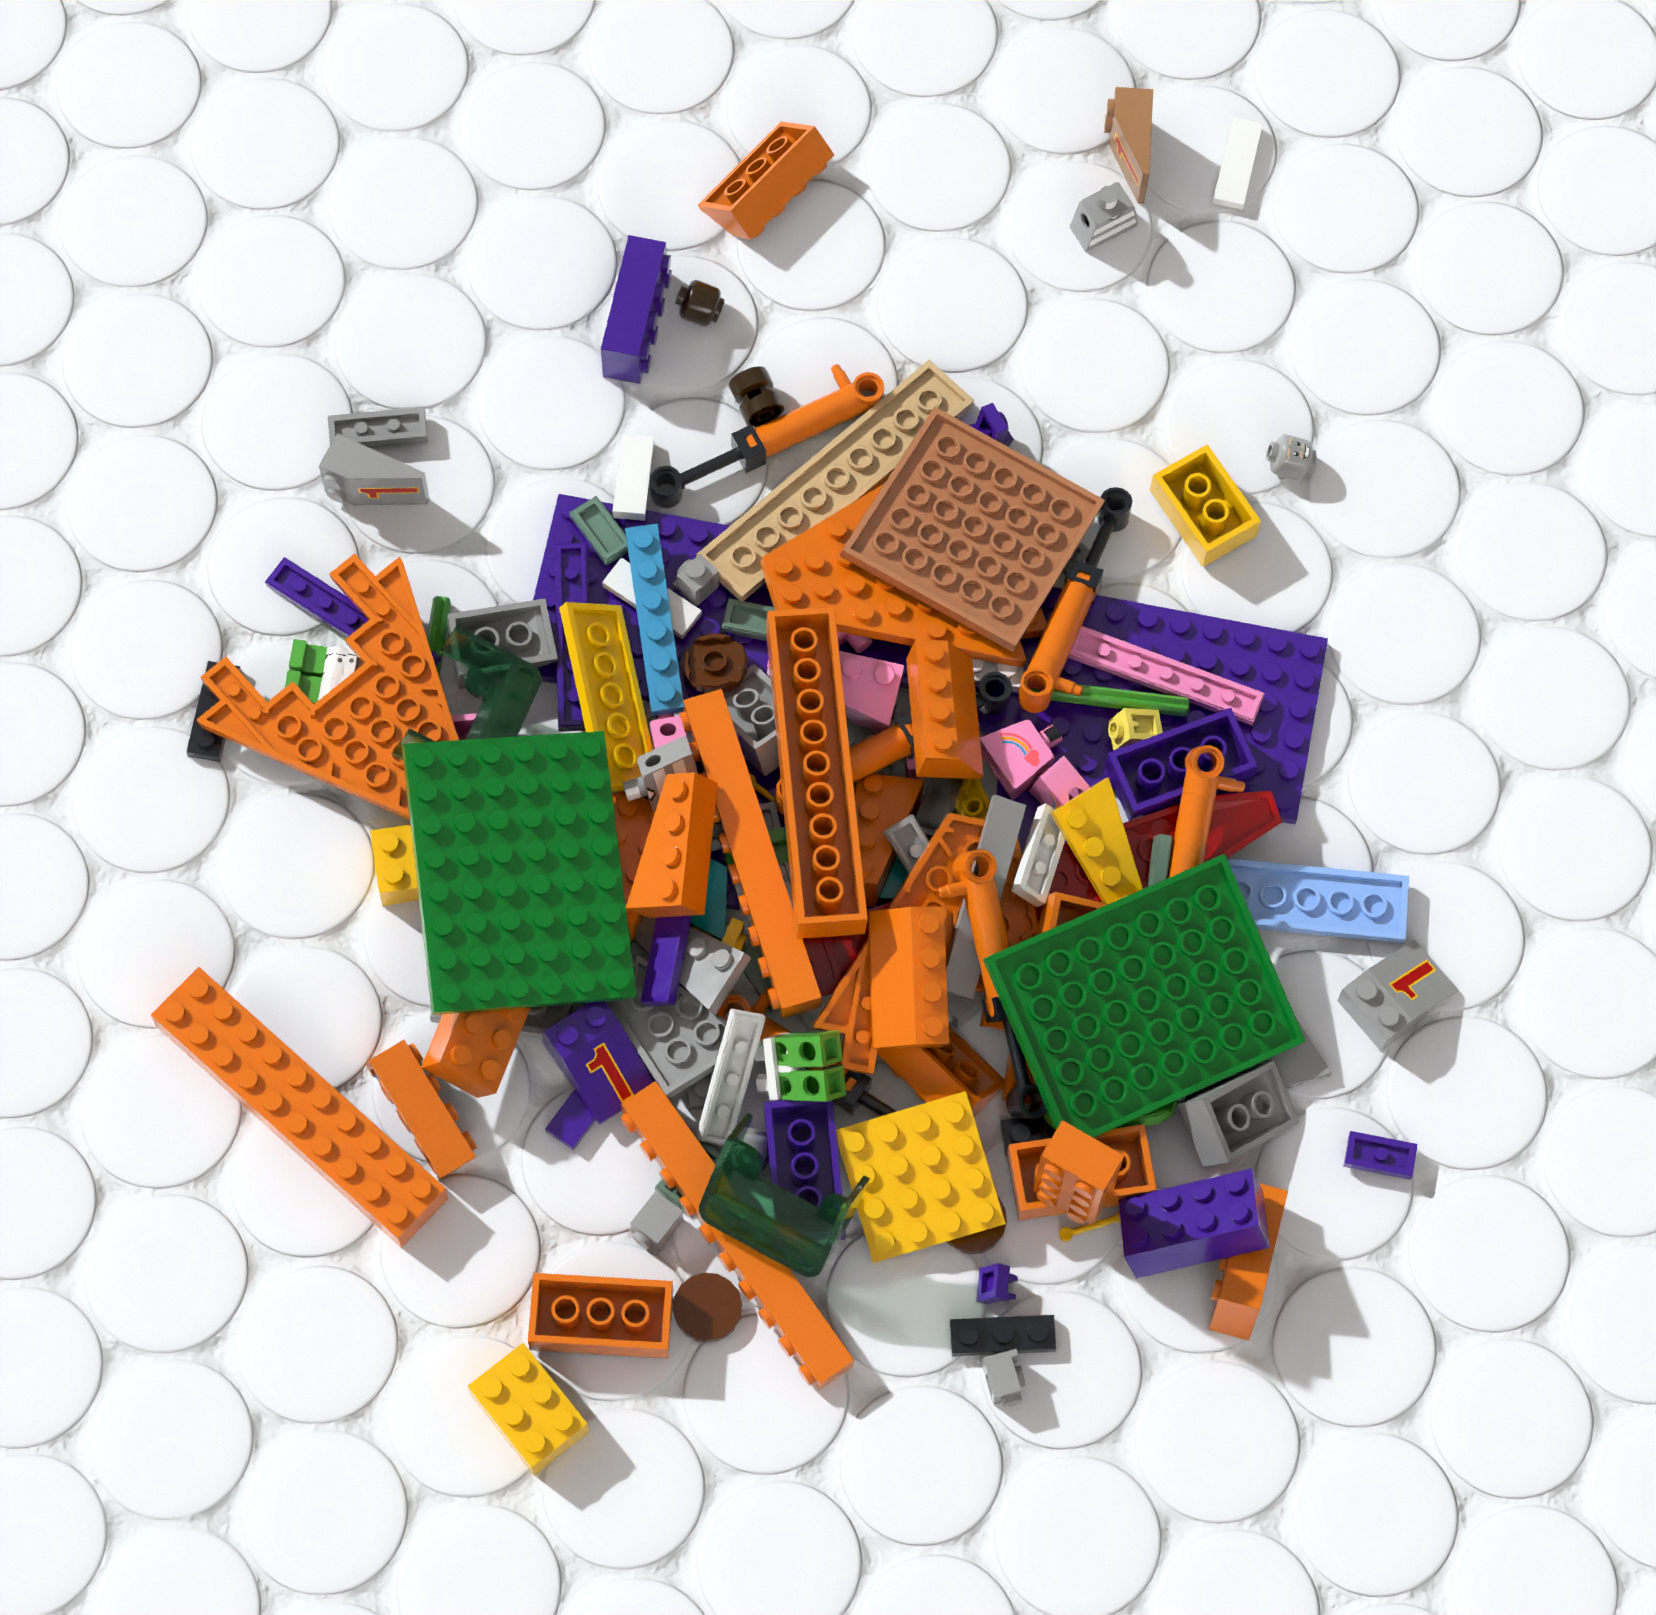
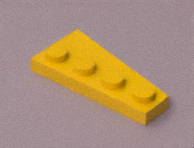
(1099, 841)

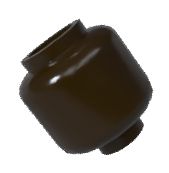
(700, 303)

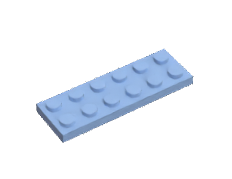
(1324, 900)

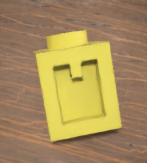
(1133, 726)

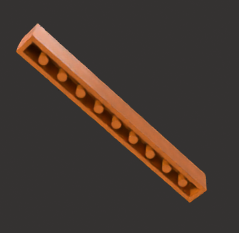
(752, 855)
(771, 1284)

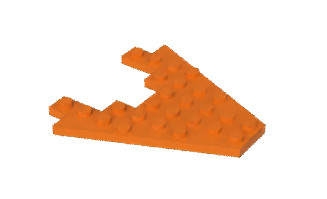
(813, 575)
(357, 724)
(851, 1001)

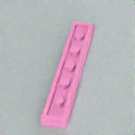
(1165, 674)

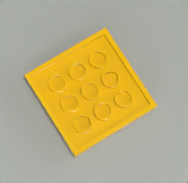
(924, 1176)

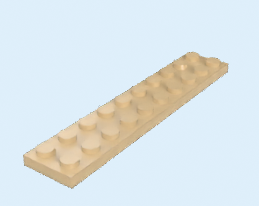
(834, 477)

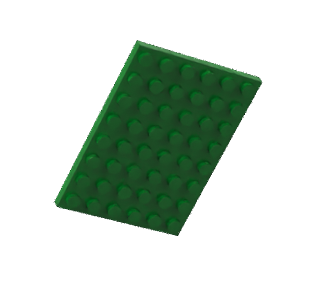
(518, 872)
(1144, 999)

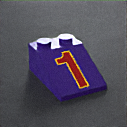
(597, 1059)

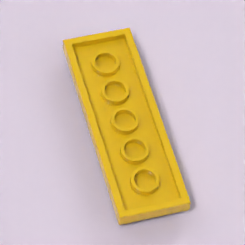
(607, 684)

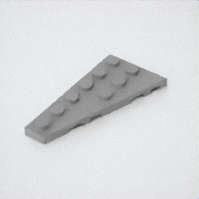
(674, 1040)

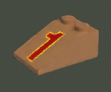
(1130, 130)

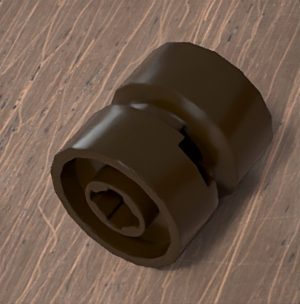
(755, 394)

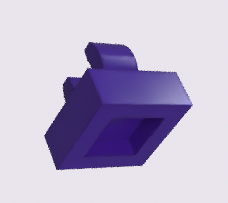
(993, 1284)

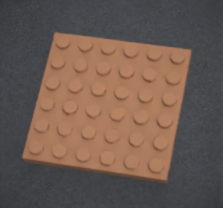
(972, 528)

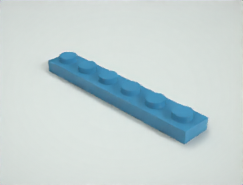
(654, 620)

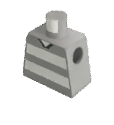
(1106, 213)
(655, 765)

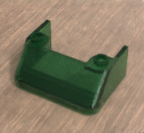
(495, 677)
(770, 1216)

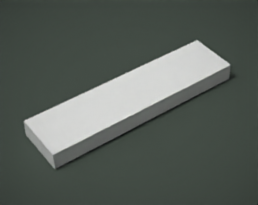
(730, 1076)

